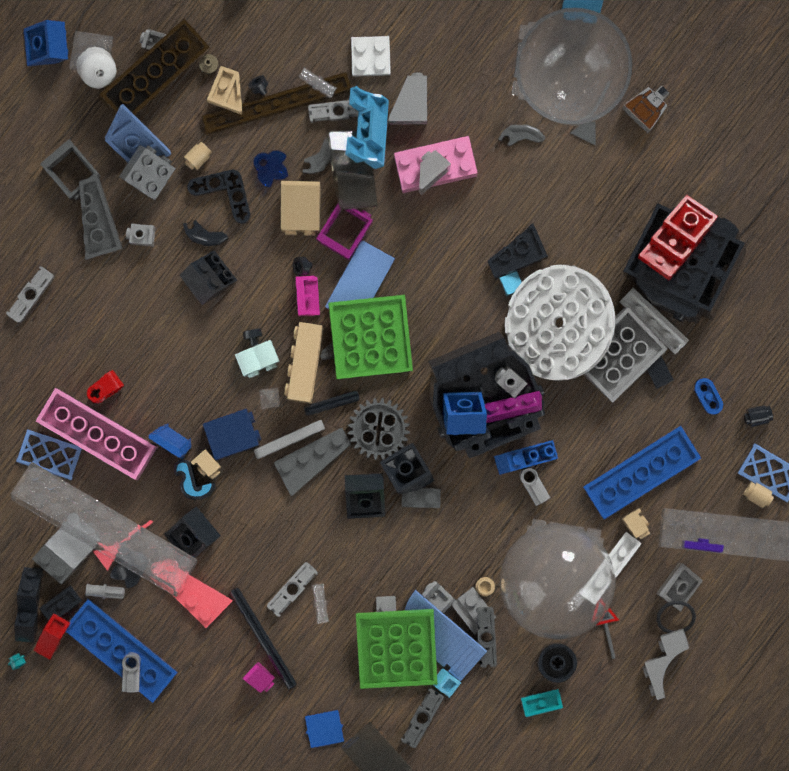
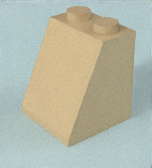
(300, 207)

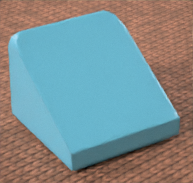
(510, 282)
(446, 683)

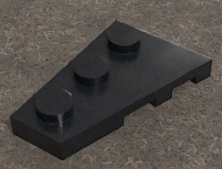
(519, 254)

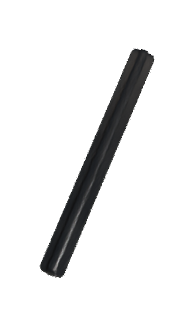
(263, 638)

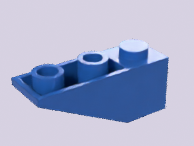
(526, 457)

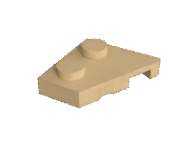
(226, 90)

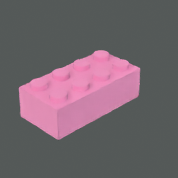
(456, 151)

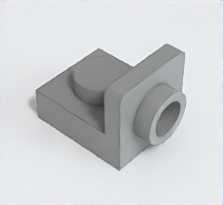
(386, 603)

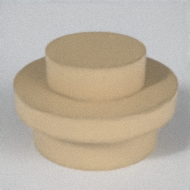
(485, 586)

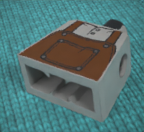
(647, 107)

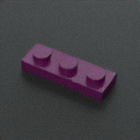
(514, 406)

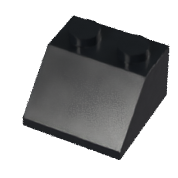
(365, 496)
(192, 533)

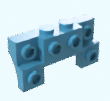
(371, 128)

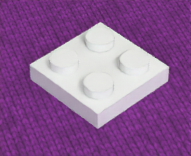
(370, 56)

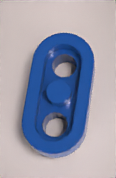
(708, 396)

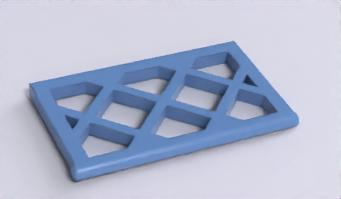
(43, 438)
(768, 456)

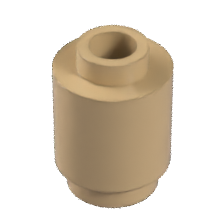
(197, 156)
(758, 494)

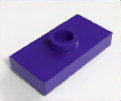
(702, 544)

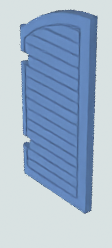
(451, 642)

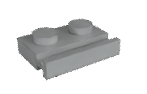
(466, 608)

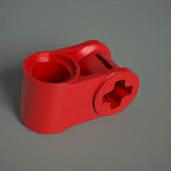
(107, 384)

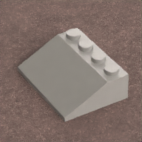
(628, 356)

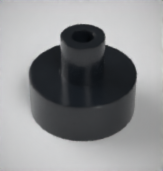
(258, 85)
(301, 266)
(252, 335)

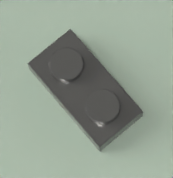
(422, 498)

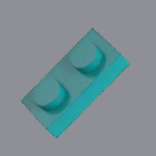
(541, 702)

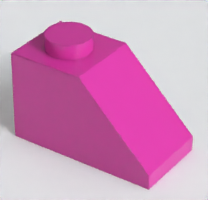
(259, 678)

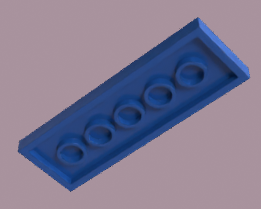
(642, 472)
(112, 642)

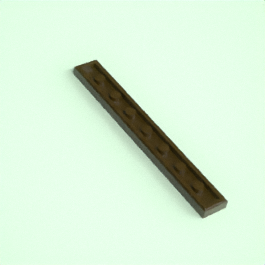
(273, 104)

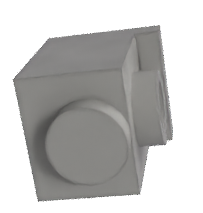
(147, 238)
(515, 386)

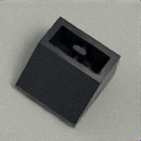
(208, 277)

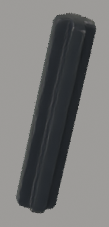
(331, 403)

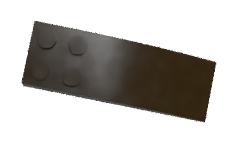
(155, 69)

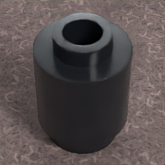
(758, 416)

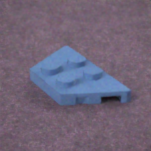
(129, 132)

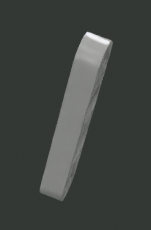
(289, 439)

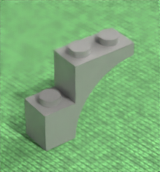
(672, 644)

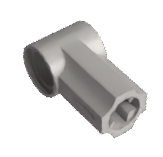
(535, 487)
(131, 675)

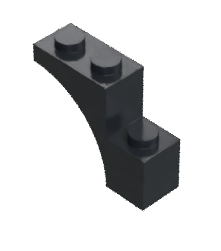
(27, 603)

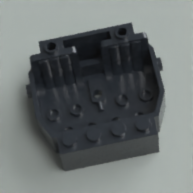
(691, 287)
(469, 360)

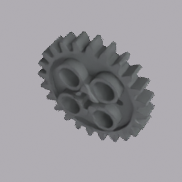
(360, 427)

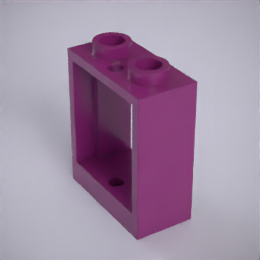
(336, 247)

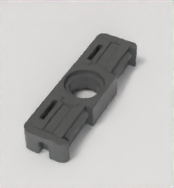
(486, 624)
(416, 730)

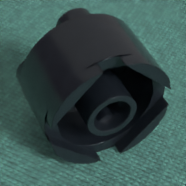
(564, 670)

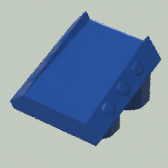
(171, 441)

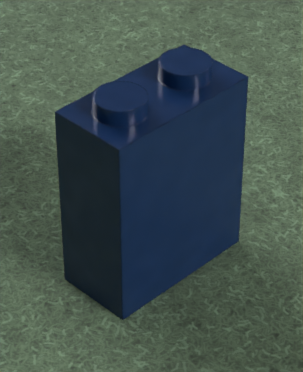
(232, 434)

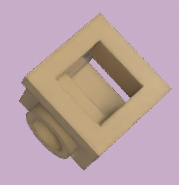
(207, 464)
(636, 524)

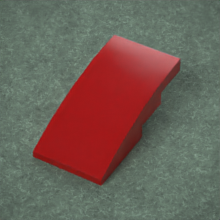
(678, 237)

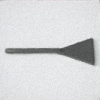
(586, 132)

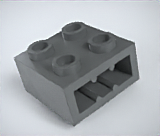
(147, 171)

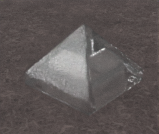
(269, 398)

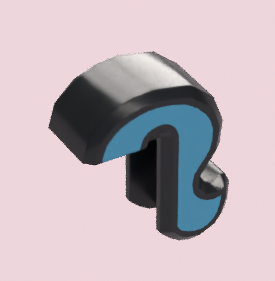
(188, 482)

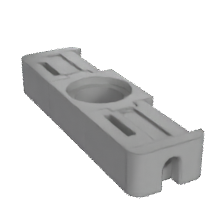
(324, 111)
(23, 306)
(283, 598)

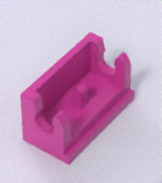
(307, 296)

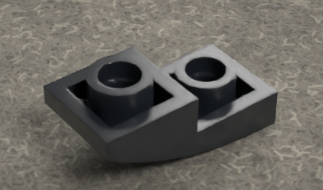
(659, 373)

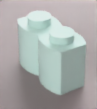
(257, 358)

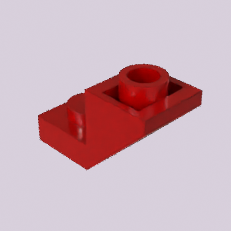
(51, 636)

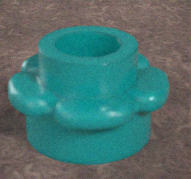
(17, 661)

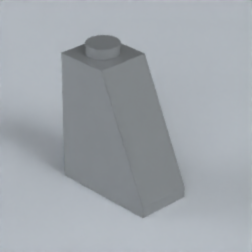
(411, 102)

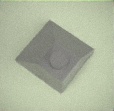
(432, 169)

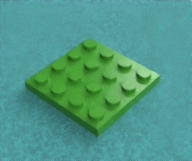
(370, 336)
(396, 648)

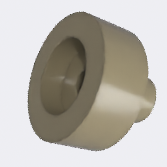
(209, 68)

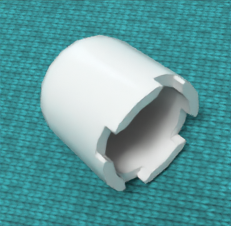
(92, 61)

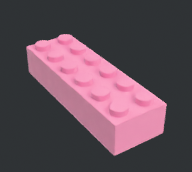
(96, 434)

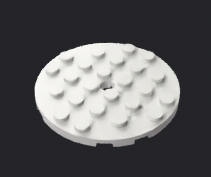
(586, 317)

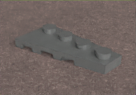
(97, 221)
(308, 461)

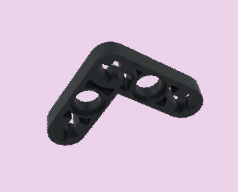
(224, 185)

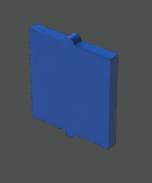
(324, 728)

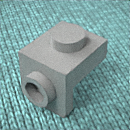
(150, 38)
(438, 596)

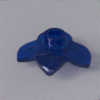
(273, 169)

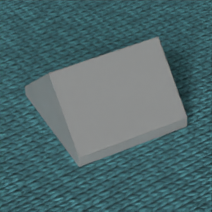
(679, 585)

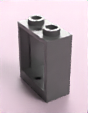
(56, 157)

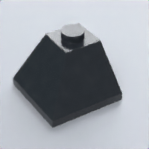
(407, 470)

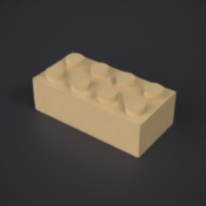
(304, 363)

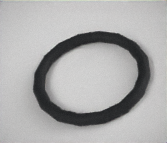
(675, 603)

